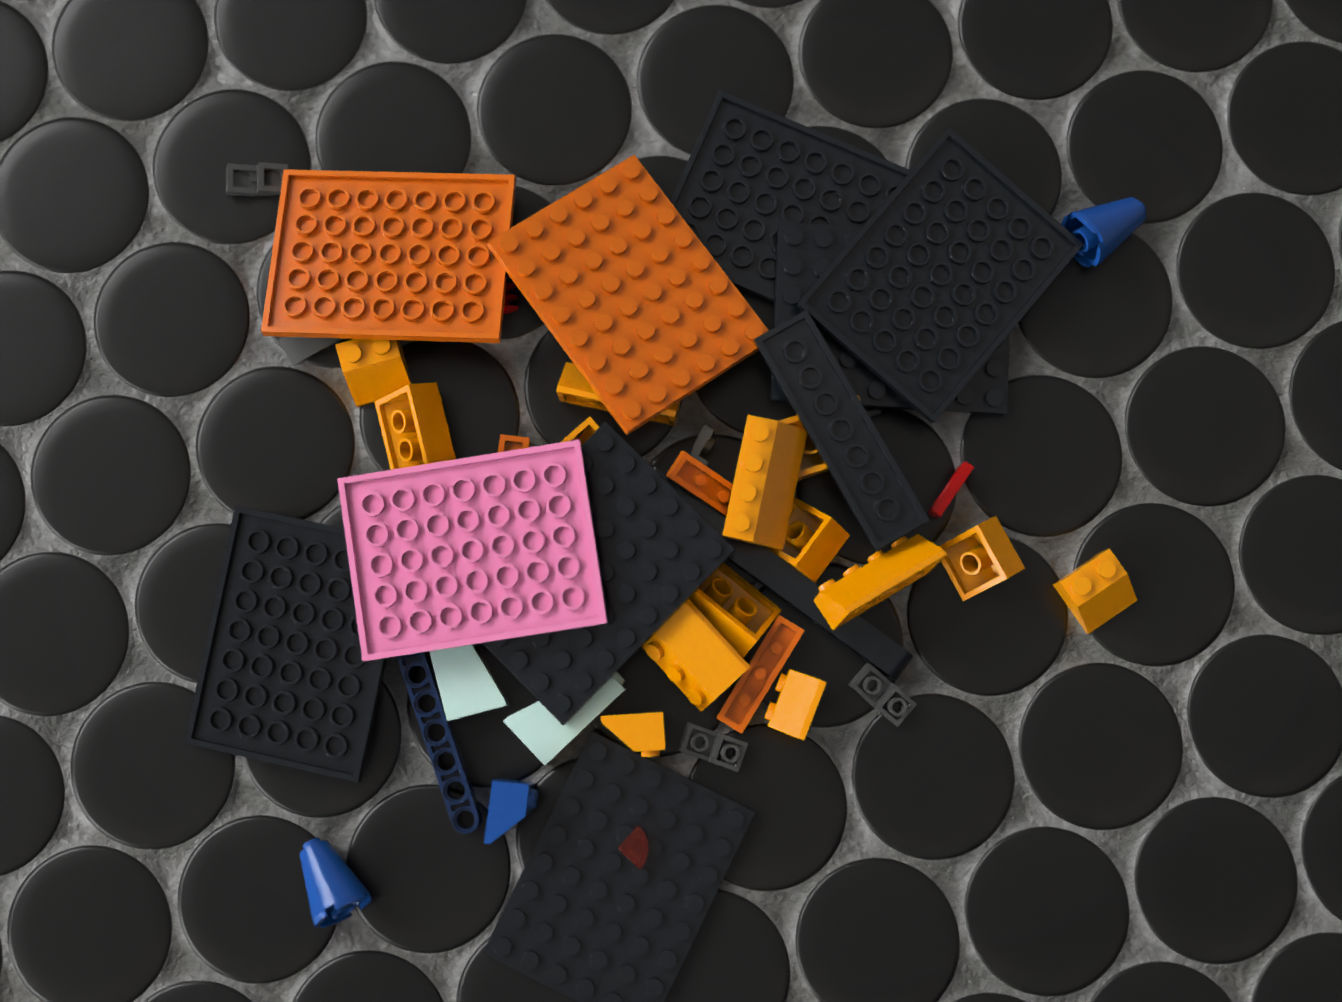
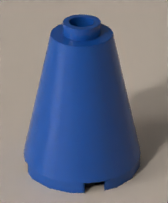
(1104, 228)
(330, 884)

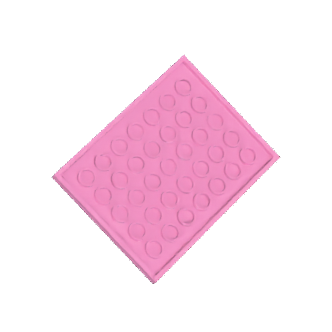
(472, 550)

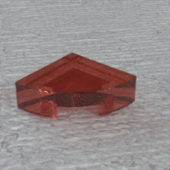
(635, 847)

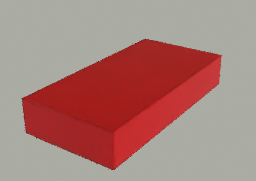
(950, 489)

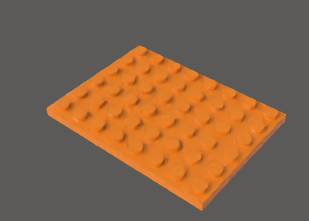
(388, 256)
(629, 293)

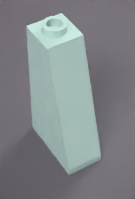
(465, 682)
(546, 735)

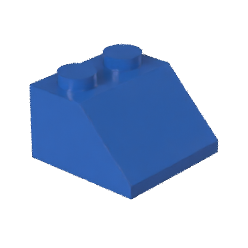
(508, 805)

